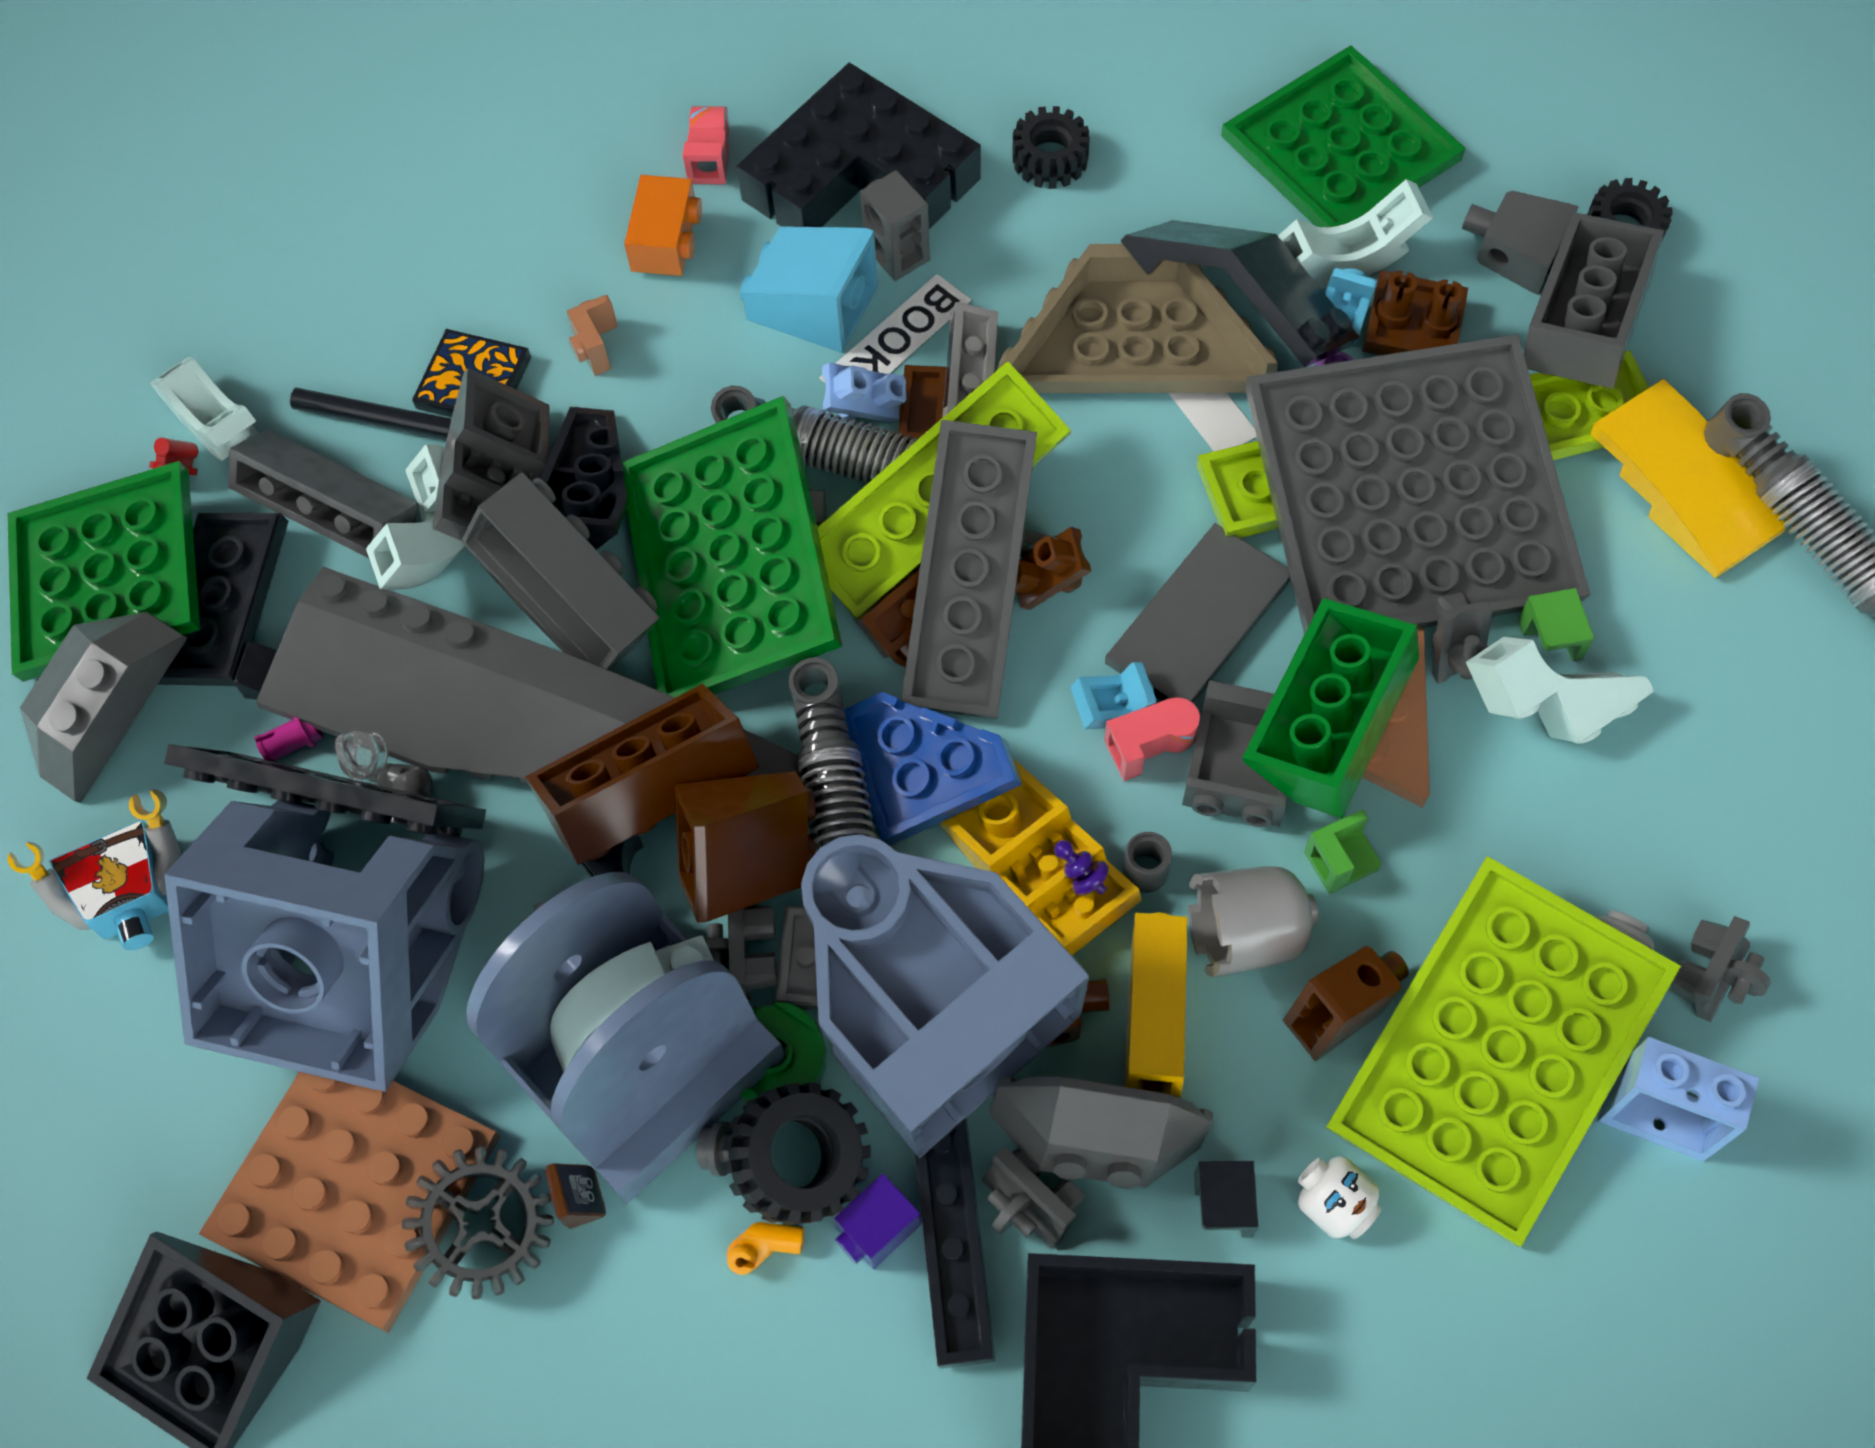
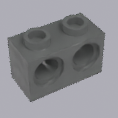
(898, 222)

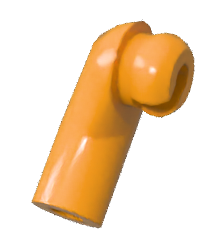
(760, 1242)

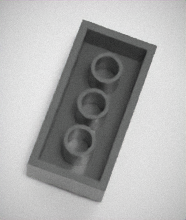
(1592, 300)

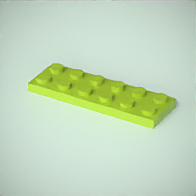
(881, 530)

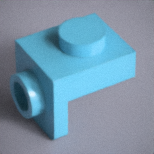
(1351, 293)
(1112, 696)

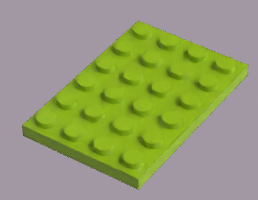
(1503, 1050)

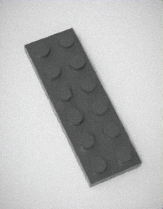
(969, 569)

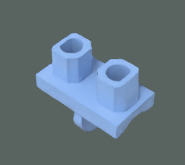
(863, 393)

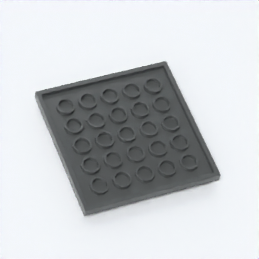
(1415, 481)

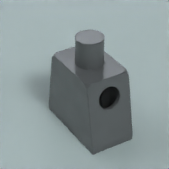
(1520, 236)

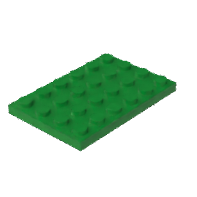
(730, 553)

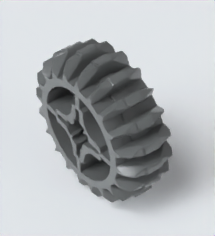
(517, 1250)

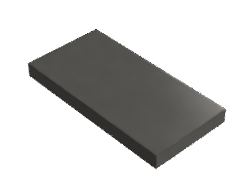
(1200, 615)

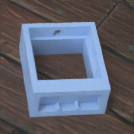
(1656, 1087)

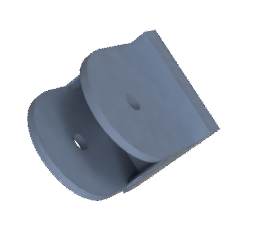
(654, 1066)

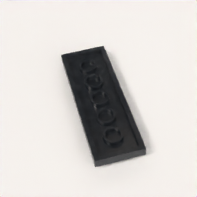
(325, 790)

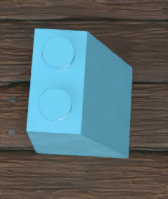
(813, 283)

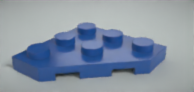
(924, 765)

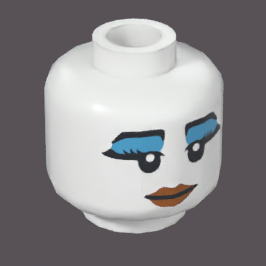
(1339, 1197)

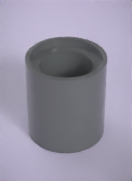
(1150, 845)

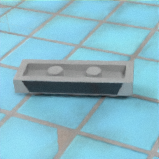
(969, 352)

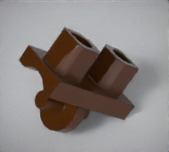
(1052, 567)

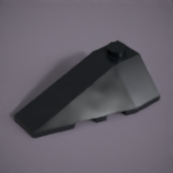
(588, 472)

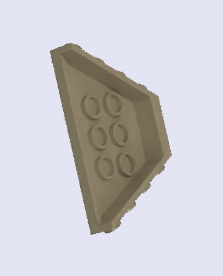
(1137, 332)

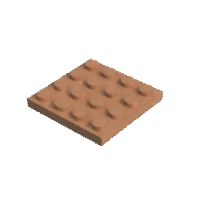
(331, 1190)

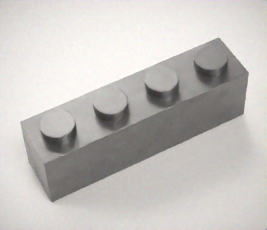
(315, 490)

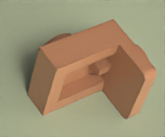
(587, 324)

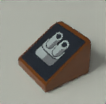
(575, 1193)

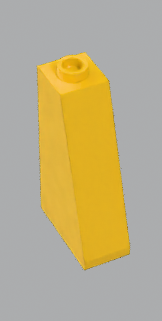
(1157, 1004)

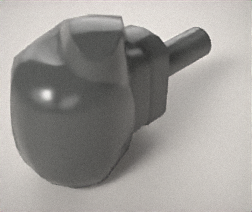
(406, 778)

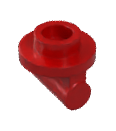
(174, 450)

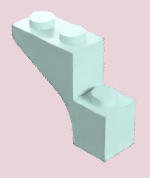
(1571, 706)

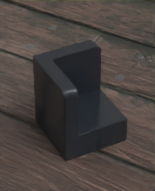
(1227, 1196)

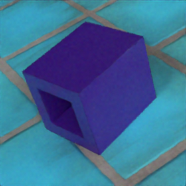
(876, 1223)

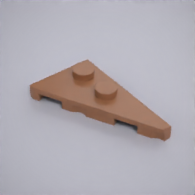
(1402, 753)

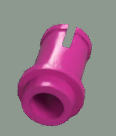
(287, 739)

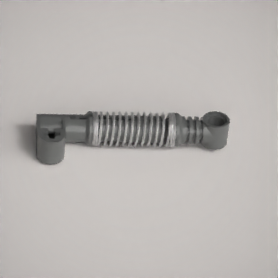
(829, 755)

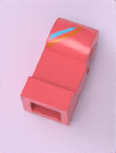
(707, 142)
(1150, 732)

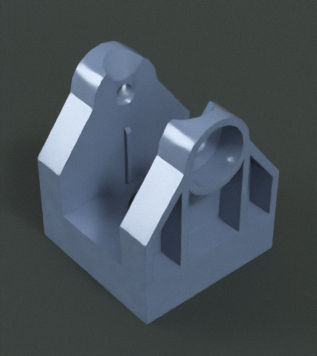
(375, 938)
(931, 981)

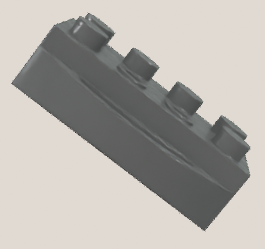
(558, 574)

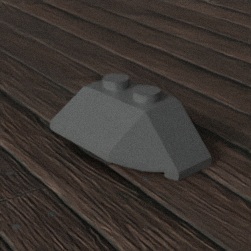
(94, 695)
(1098, 1128)

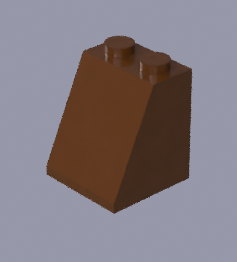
(742, 840)

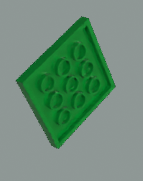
(1341, 140)
(99, 559)

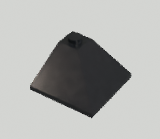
(200, 1340)

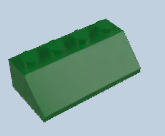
(1333, 705)

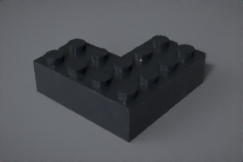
(845, 141)
(1125, 1324)

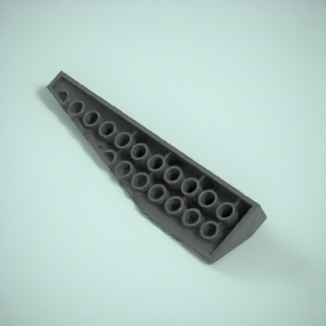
(449, 686)

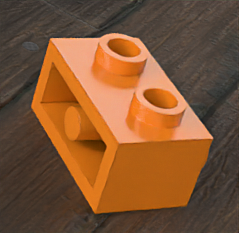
(662, 225)

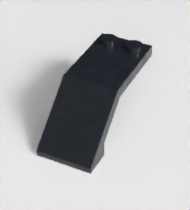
(1265, 274)

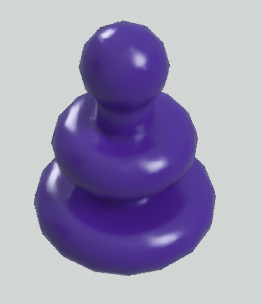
(1087, 874)

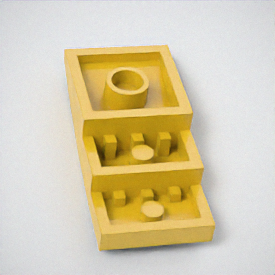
(1693, 491)
(1017, 841)

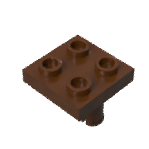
(1413, 314)

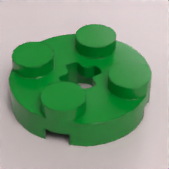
(802, 1044)

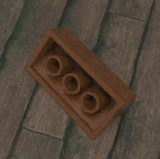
(630, 774)

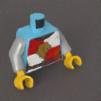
(112, 881)

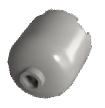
(1250, 918)

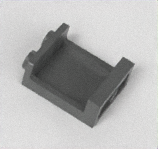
(1217, 775)

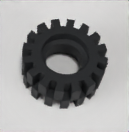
(1050, 165)
(1633, 202)

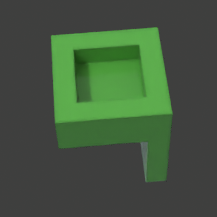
(1558, 621)
(1342, 852)

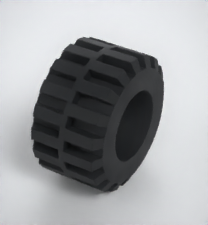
(839, 1146)

